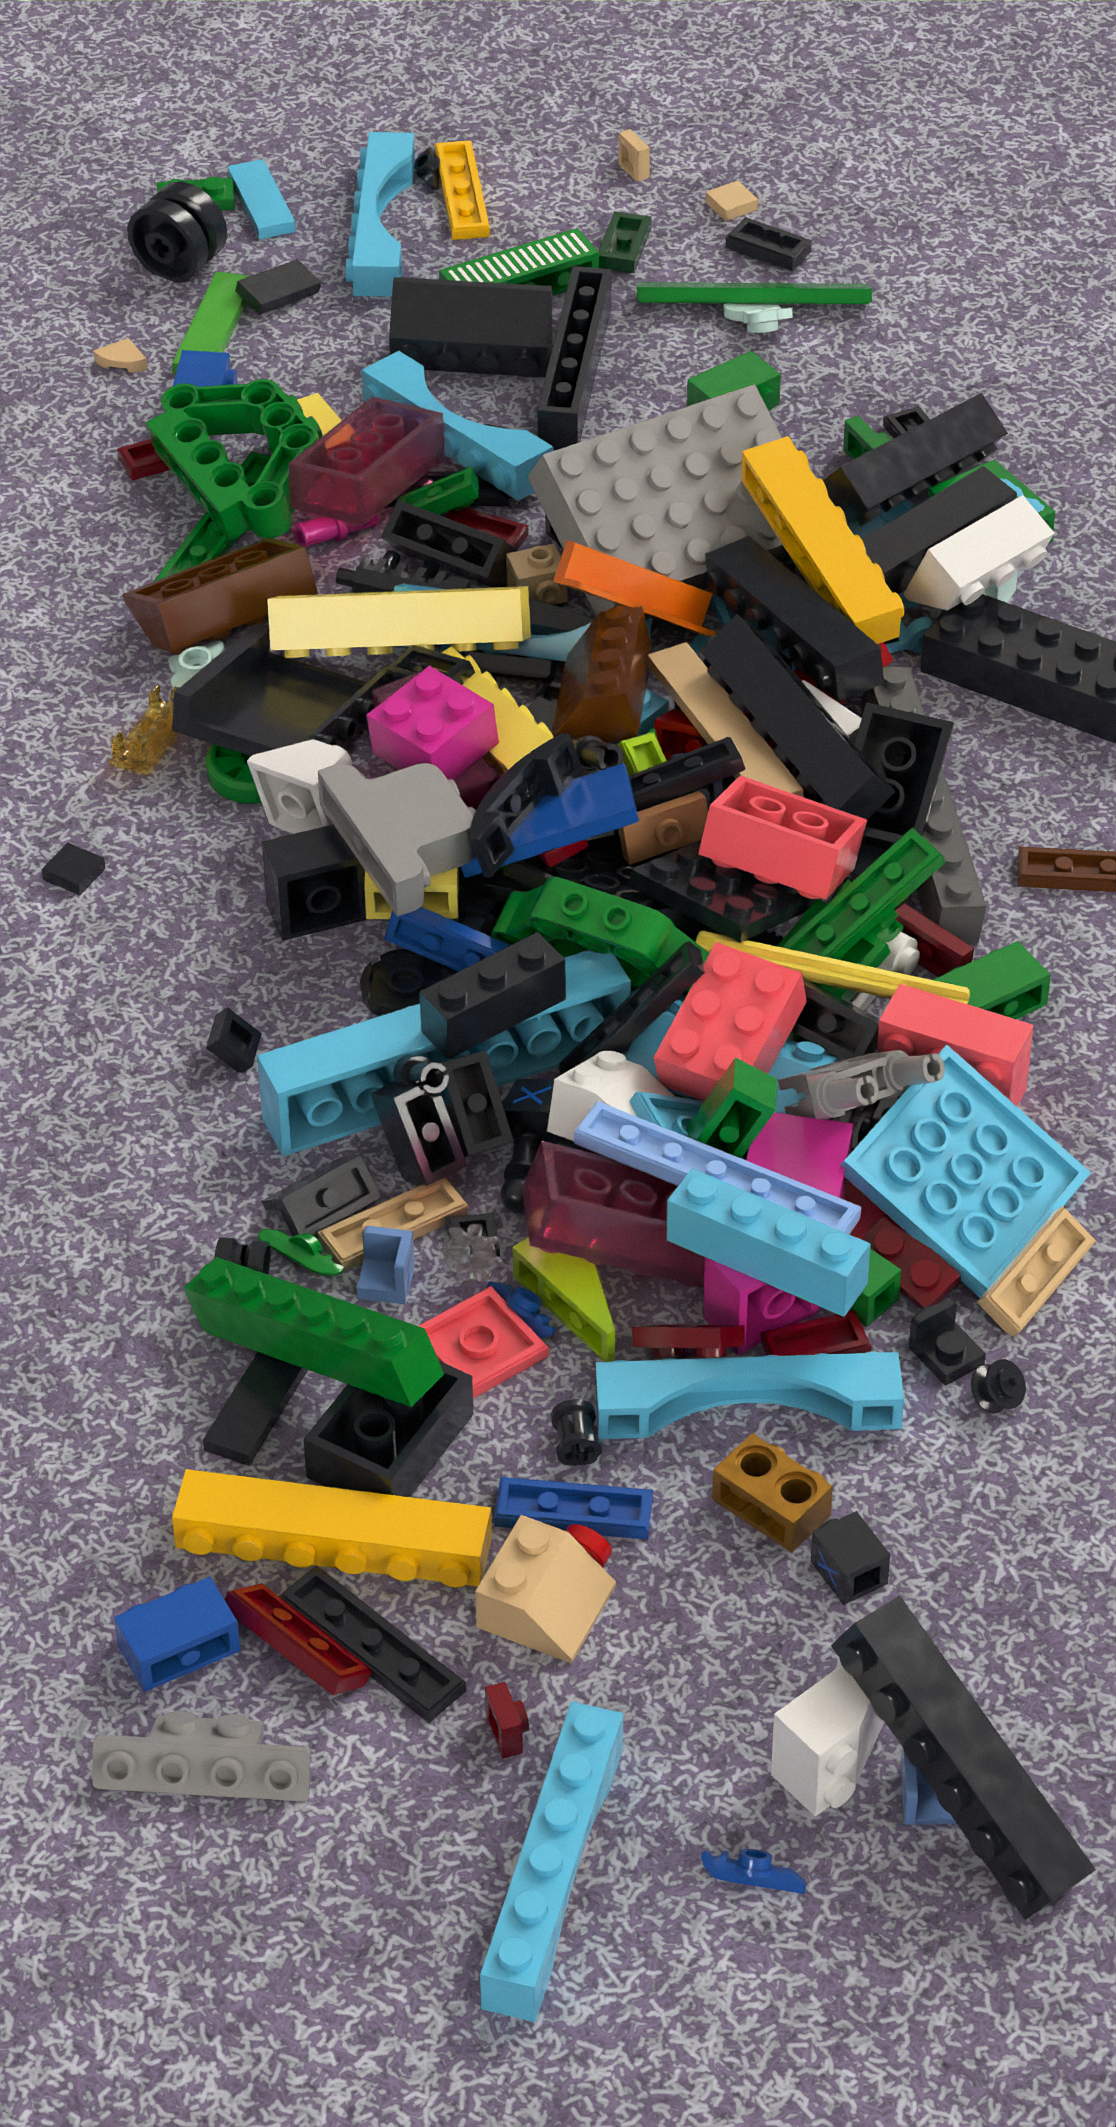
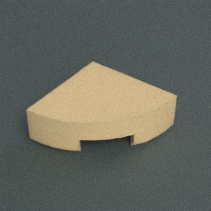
(121, 355)

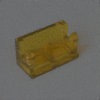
(149, 737)

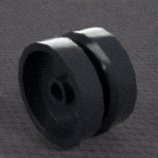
(177, 232)

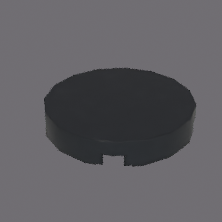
(386, 992)

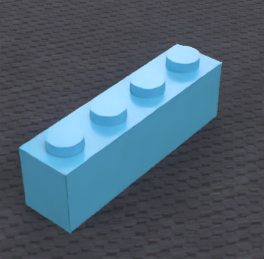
(768, 1242)

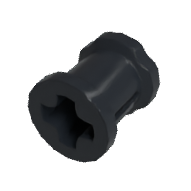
(577, 1432)

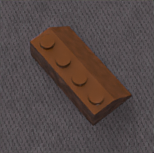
(220, 594)
(606, 678)

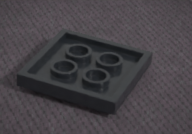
(716, 895)

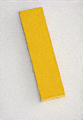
(462, 190)

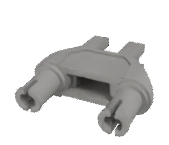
(859, 1082)

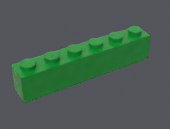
(314, 1331)

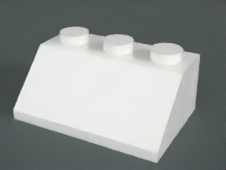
(980, 556)

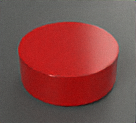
(592, 1542)

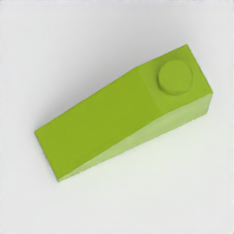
(569, 1291)

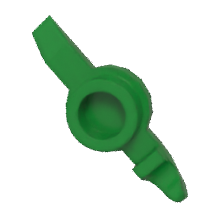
(303, 1250)

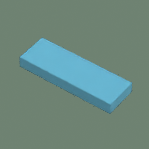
(261, 199)

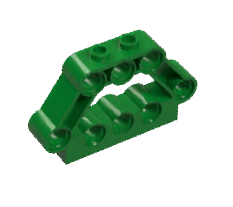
(202, 464)
(586, 919)

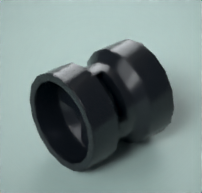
(253, 1256)

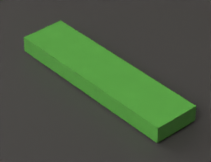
(215, 317)

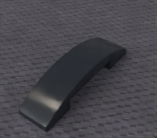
(515, 794)

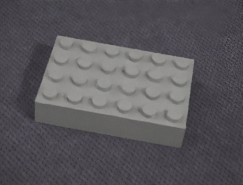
(662, 488)

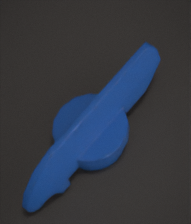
(527, 1306)
(753, 1869)

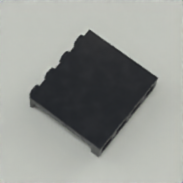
(270, 701)

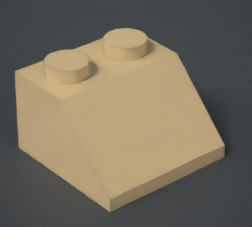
(542, 1590)

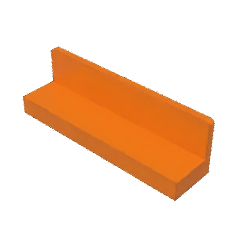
(633, 587)

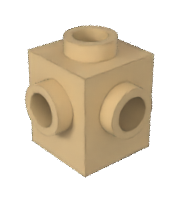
(537, 570)

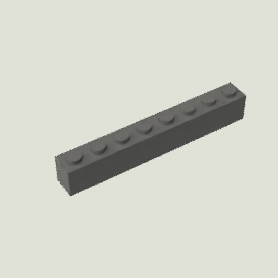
(953, 892)

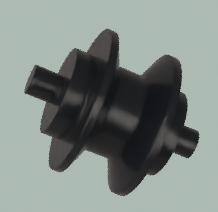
(998, 1386)

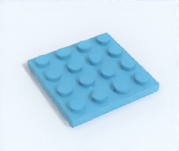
(964, 1171)

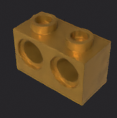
(772, 1492)

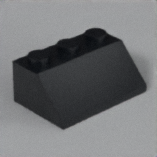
(909, 756)

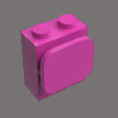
(805, 1150)

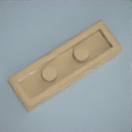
(416, 1210)
(1036, 1271)

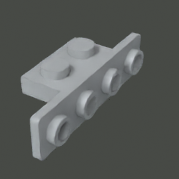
(202, 1759)

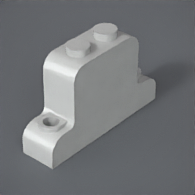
(399, 826)

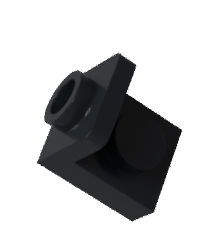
(943, 1343)

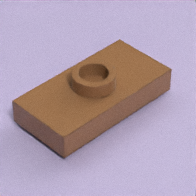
(664, 828)

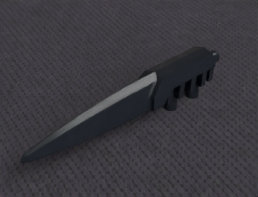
(382, 577)

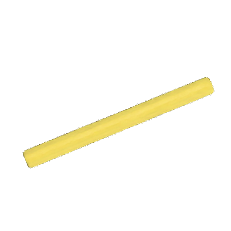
(836, 972)

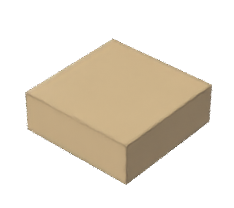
(633, 155)
(731, 200)

